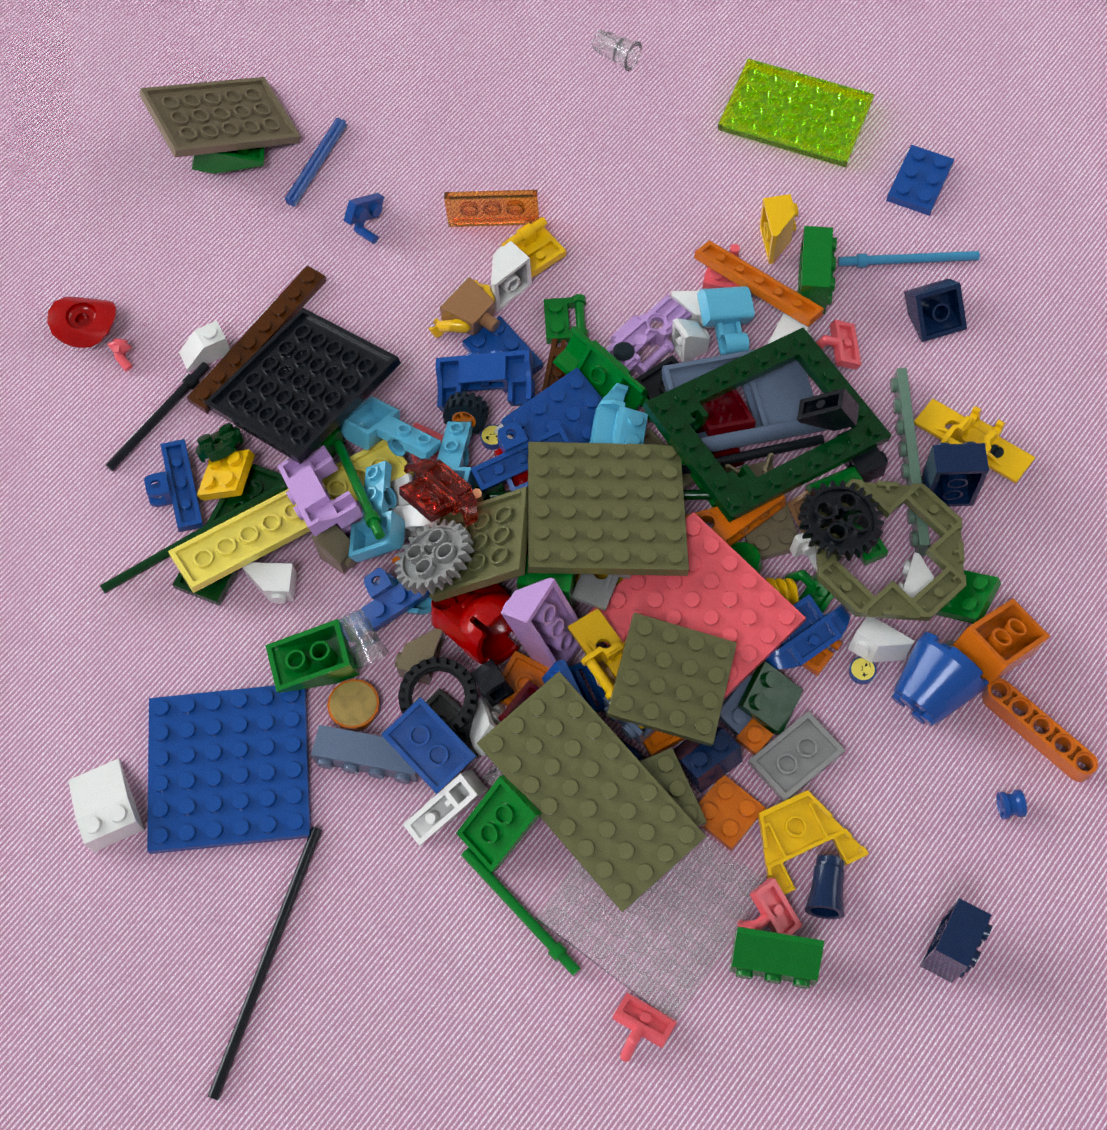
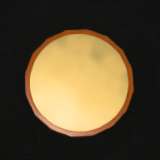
(353, 704)

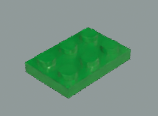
(498, 823)

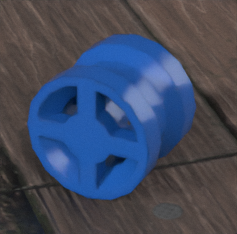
(1011, 804)

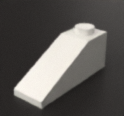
(445, 806)

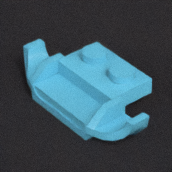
(616, 422)

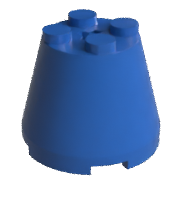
(937, 680)

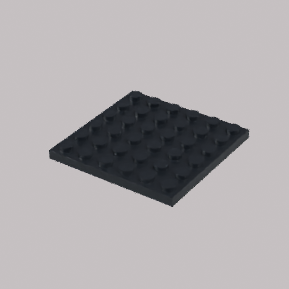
(302, 384)

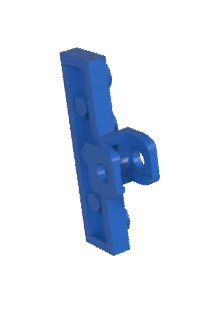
(513, 458)
(176, 486)
(389, 598)

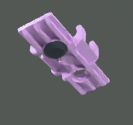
(637, 333)

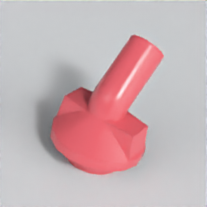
(120, 348)

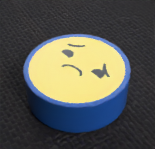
(489, 438)
(862, 671)

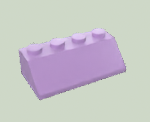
(540, 622)

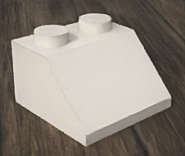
(509, 274)

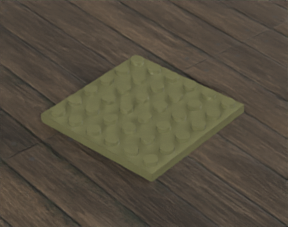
(606, 509)

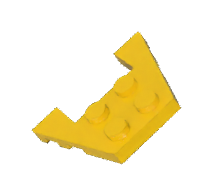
(799, 827)

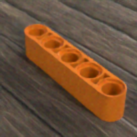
(1045, 742)

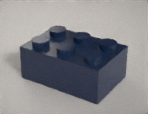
(956, 472)
(956, 941)

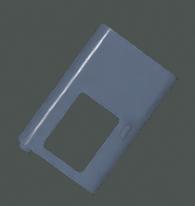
(770, 399)

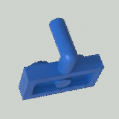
(361, 210)

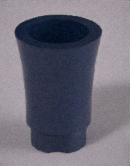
(827, 888)

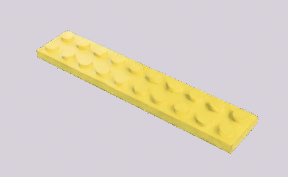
(266, 525)

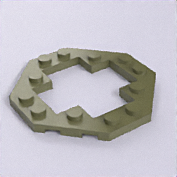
(892, 600)

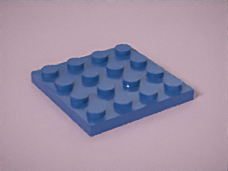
(565, 403)

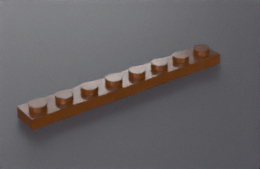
(267, 325)

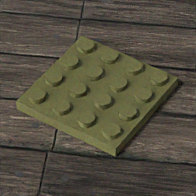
(498, 544)
(672, 679)

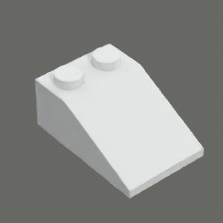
(104, 806)

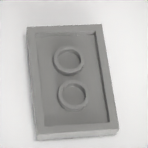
(796, 756)

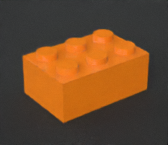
(1002, 640)

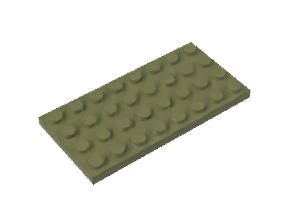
(591, 791)

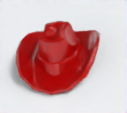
(81, 320)

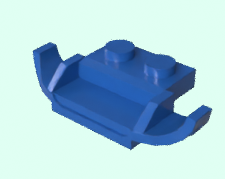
(812, 636)

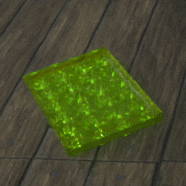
(796, 112)

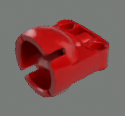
(477, 623)

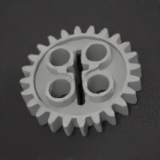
(434, 557)

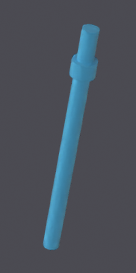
(862, 260)

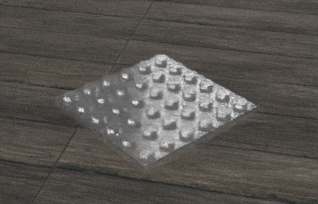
(668, 935)

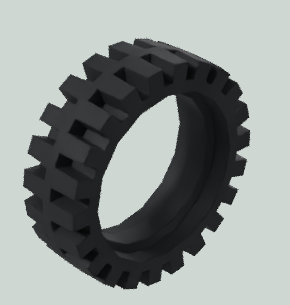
(445, 665)

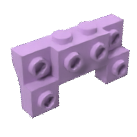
(311, 495)

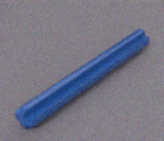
(315, 162)

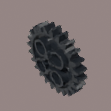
(830, 500)

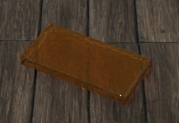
(491, 208)

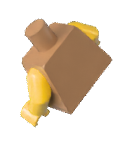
(467, 310)

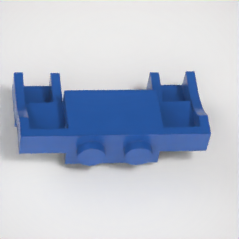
(487, 372)

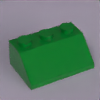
(776, 957)

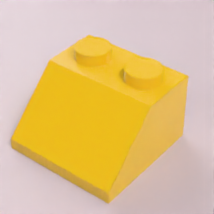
(777, 224)

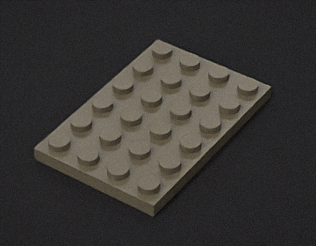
(219, 116)

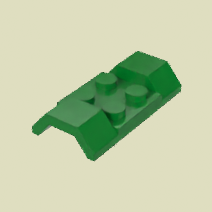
(599, 368)

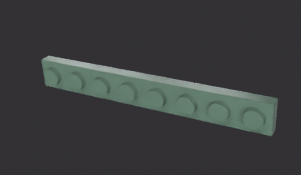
(908, 450)

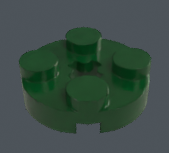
(219, 443)

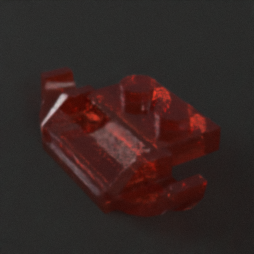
(438, 491)

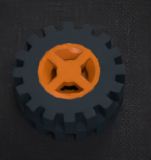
(466, 408)

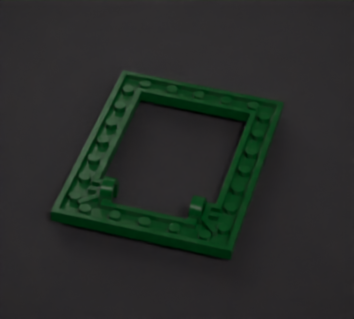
(745, 492)

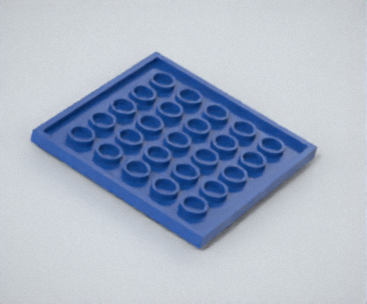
(227, 769)

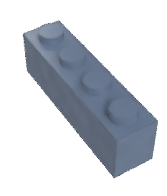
(361, 753)

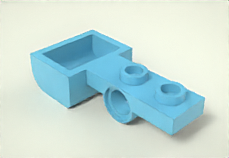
(726, 311)
(378, 421)
(455, 450)
(383, 498)

